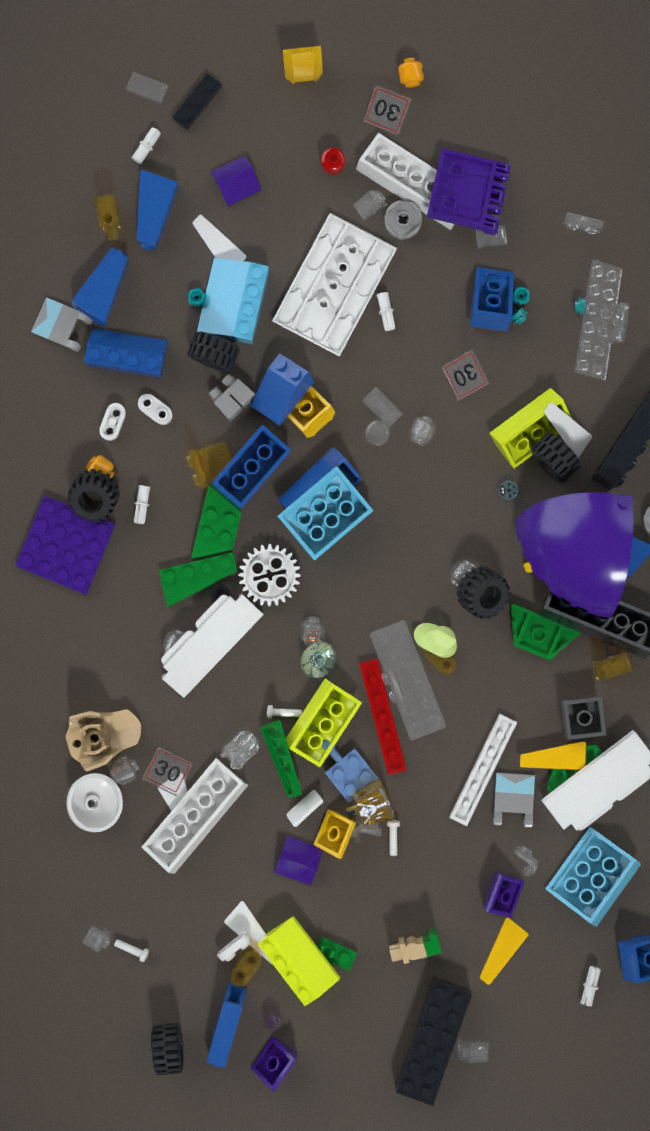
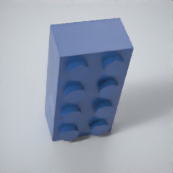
(250, 467)

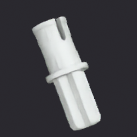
(146, 145)
(386, 311)
(141, 504)
(590, 986)

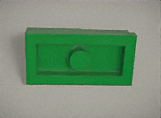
(337, 953)

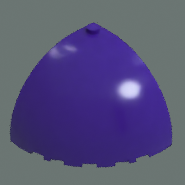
(580, 547)

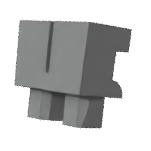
(226, 403)

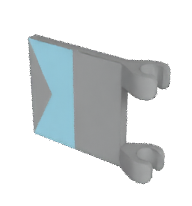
(58, 322)
(515, 795)

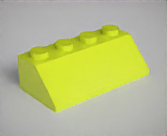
(526, 428)
(322, 720)
(298, 960)

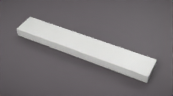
(483, 769)

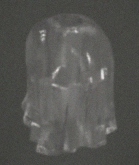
(240, 749)

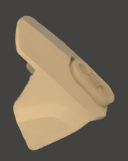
(115, 733)

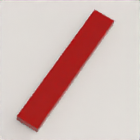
(382, 716)

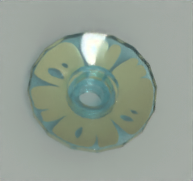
(322, 664)

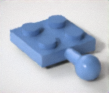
(349, 773)

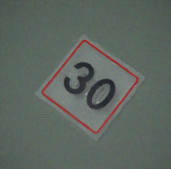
(387, 109)
(466, 374)
(167, 771)

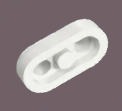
(154, 409)
(113, 422)
(241, 941)

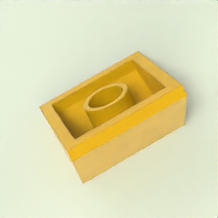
(334, 833)

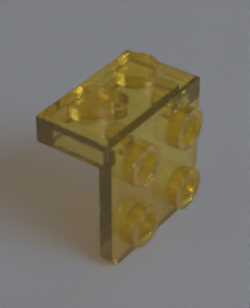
(208, 463)

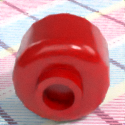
(333, 161)

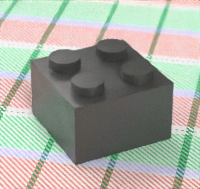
(583, 717)

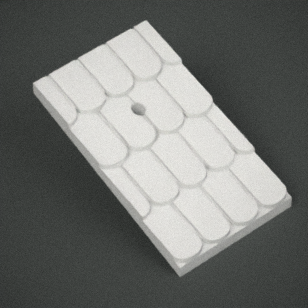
(326, 299)

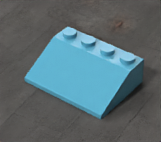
(233, 299)
(325, 513)
(593, 876)

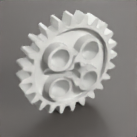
(265, 558)

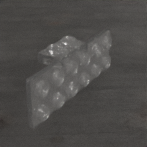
(602, 320)
(407, 680)

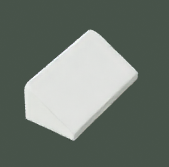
(304, 808)

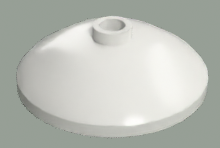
(105, 799)

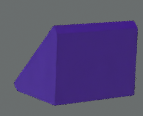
(236, 180)
(299, 860)
(503, 894)
(274, 1063)

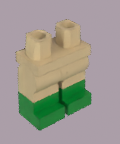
(416, 948)

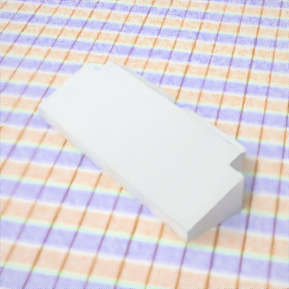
(216, 634)
(600, 783)

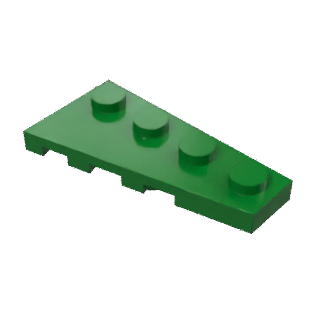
(189, 578)
(279, 751)

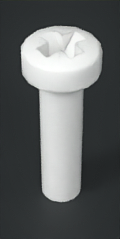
(282, 712)
(393, 824)
(132, 949)

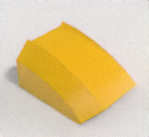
(303, 64)
(311, 413)

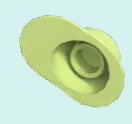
(436, 639)

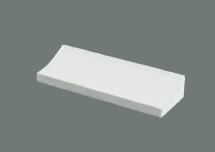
(399, 173)
(194, 816)

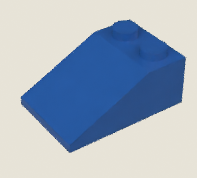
(492, 299)
(281, 389)
(635, 958)

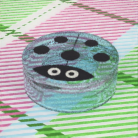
(508, 490)

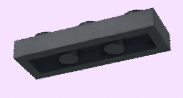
(197, 101)

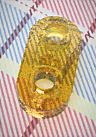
(438, 662)
(246, 967)

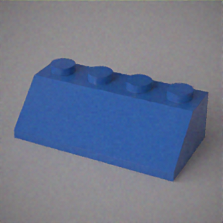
(126, 353)
(318, 471)

